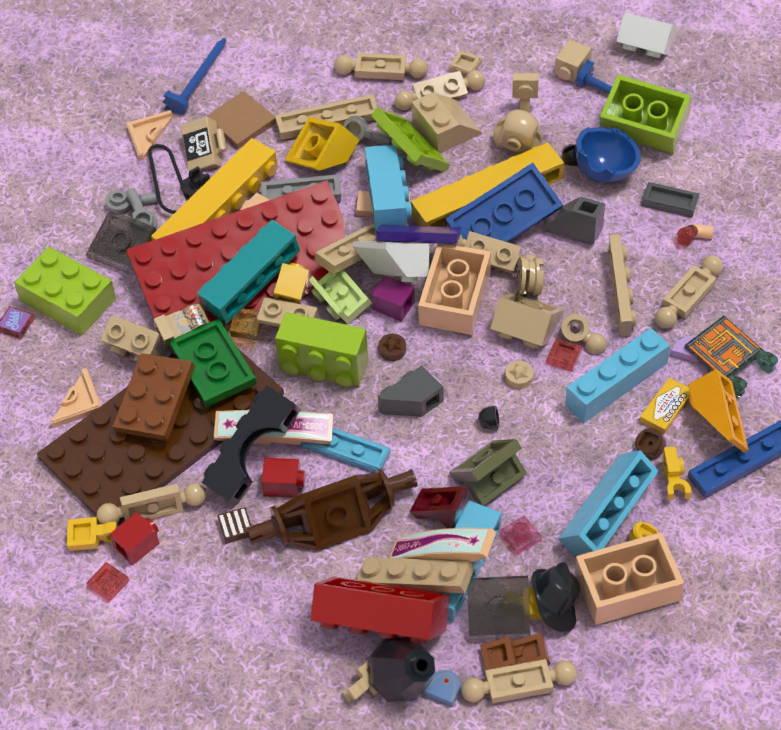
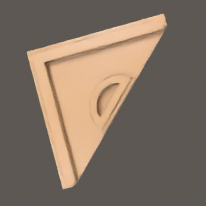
(147, 130)
(78, 402)

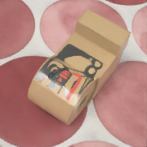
(179, 323)

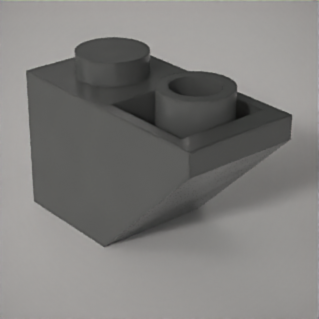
(578, 219)
(412, 395)

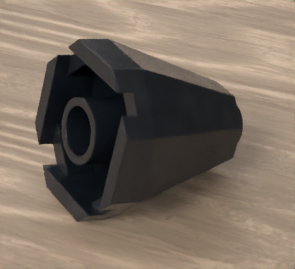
(400, 669)

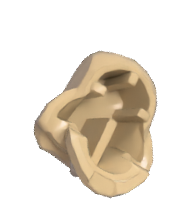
(518, 132)

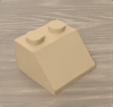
(443, 121)
(525, 319)

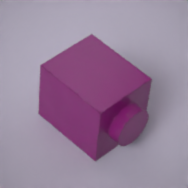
(392, 298)

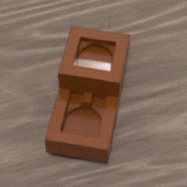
(507, 652)

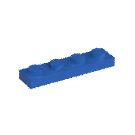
(735, 464)

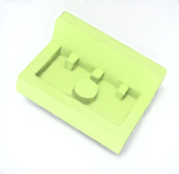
(342, 295)

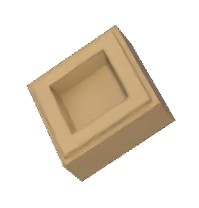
(465, 63)

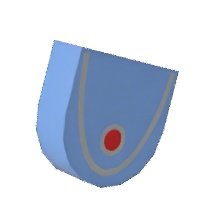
(444, 687)

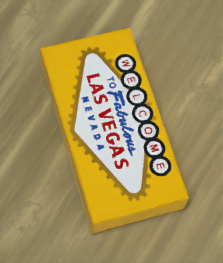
(666, 406)

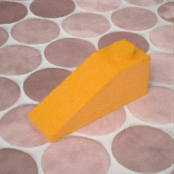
(716, 402)

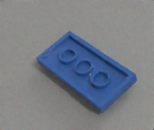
(508, 207)

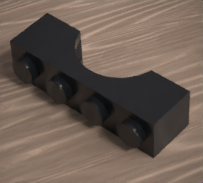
(268, 414)

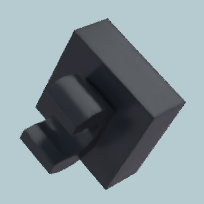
(194, 181)

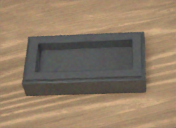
(670, 199)

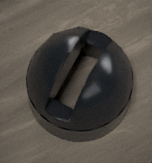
(569, 156)
(489, 417)

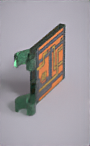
(730, 351)

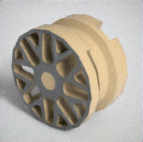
(529, 276)

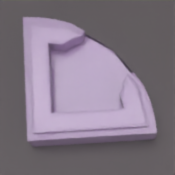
(680, 352)

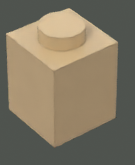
(571, 60)

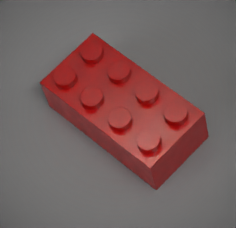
(380, 609)

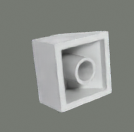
(646, 34)
(395, 259)

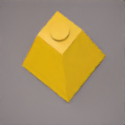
(322, 145)

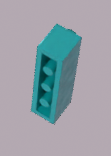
(248, 271)

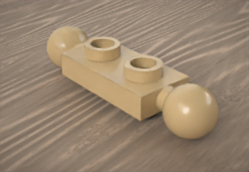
(381, 66)
(449, 85)
(503, 254)
(688, 292)
(153, 503)
(518, 681)

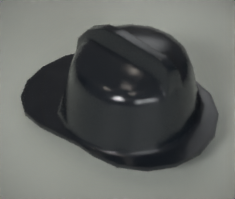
(555, 596)

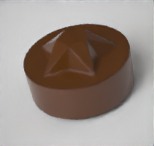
(392, 347)
(650, 443)

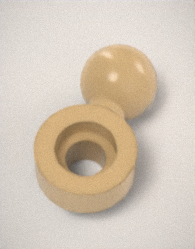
(594, 343)

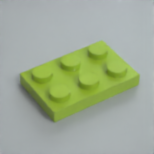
(409, 139)

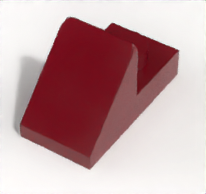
(439, 503)

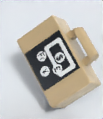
(203, 143)

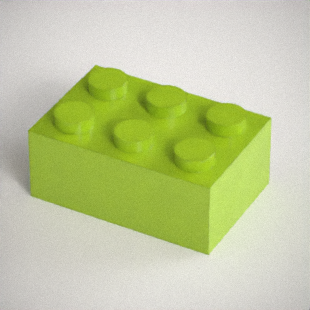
(646, 113)
(65, 290)
(322, 349)

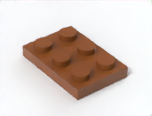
(154, 396)

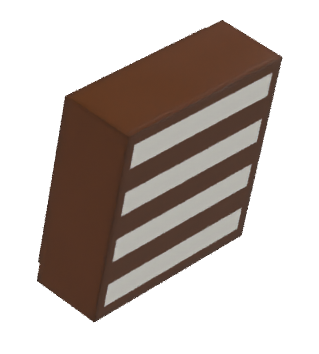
(234, 524)

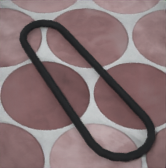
(155, 177)

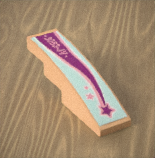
(306, 427)
(445, 544)

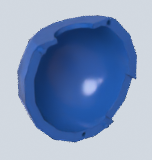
(606, 154)

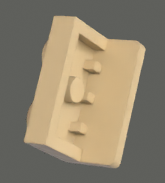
(273, 311)
(130, 338)

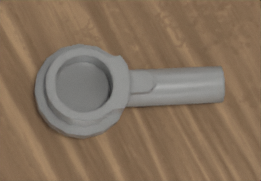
(359, 128)
(119, 202)
(140, 213)

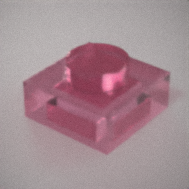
(520, 535)

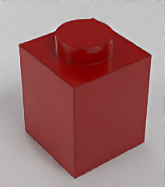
(282, 477)
(135, 538)

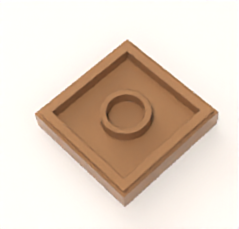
(242, 119)

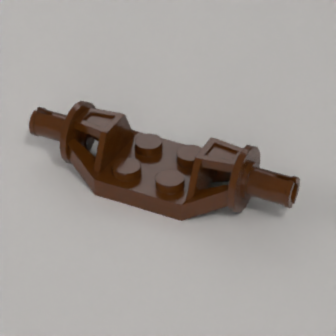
(333, 511)

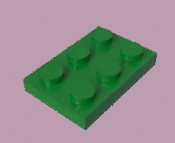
(217, 361)

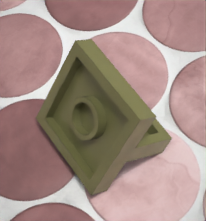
(490, 470)

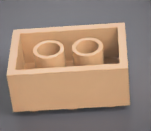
(454, 288)
(628, 578)

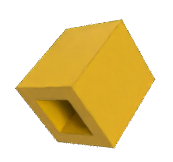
(291, 283)

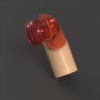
(694, 230)

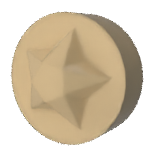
(519, 374)

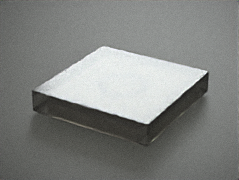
(115, 236)
(498, 607)

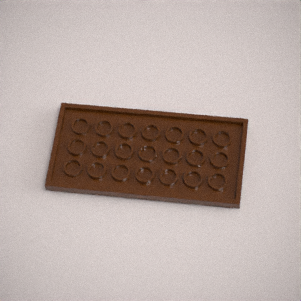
(108, 464)

